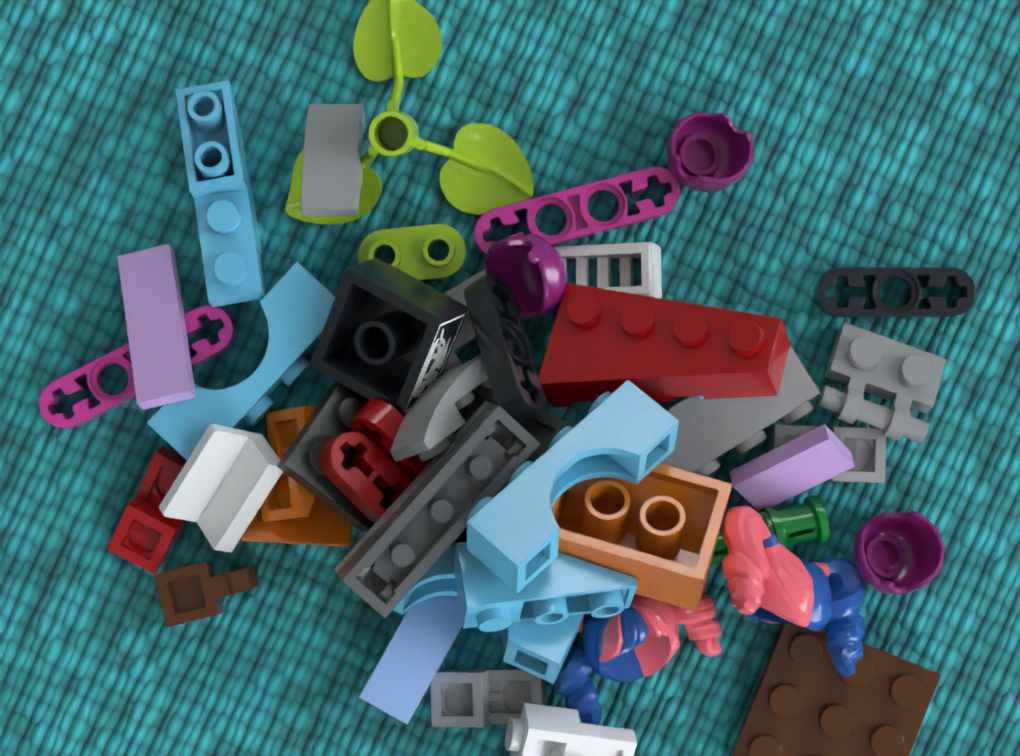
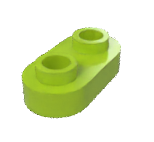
(412, 250)

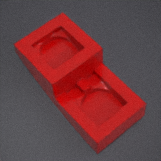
(144, 532)

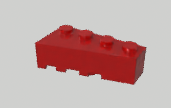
(660, 348)

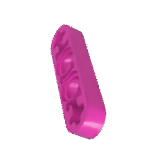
(574, 205)
(85, 409)

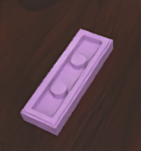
(156, 327)

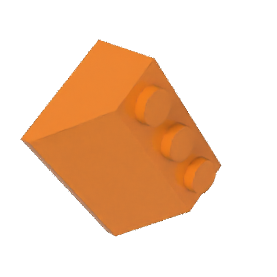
(649, 530)

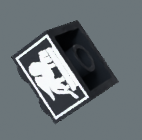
(387, 334)

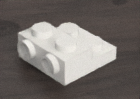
(559, 732)

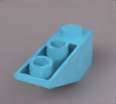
(560, 590)

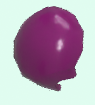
(708, 152)
(531, 272)
(898, 552)

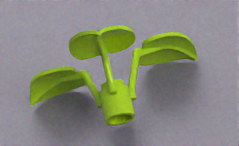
(482, 168)

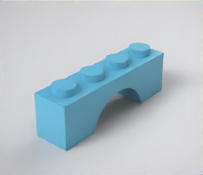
(295, 319)
(617, 439)
(525, 643)

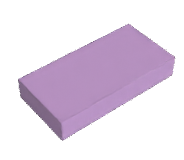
(792, 468)

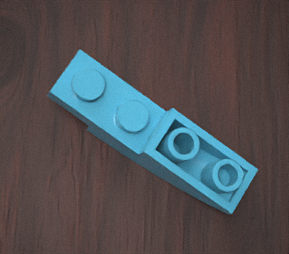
(221, 193)

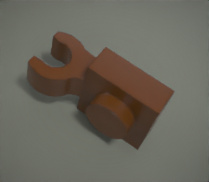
(196, 591)

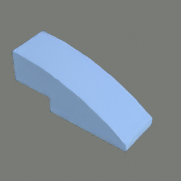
(413, 657)

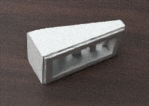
(650, 266)

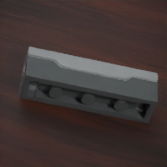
(435, 508)

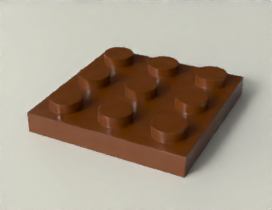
(815, 711)

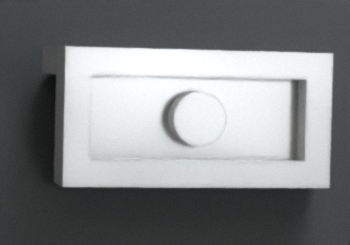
(223, 484)

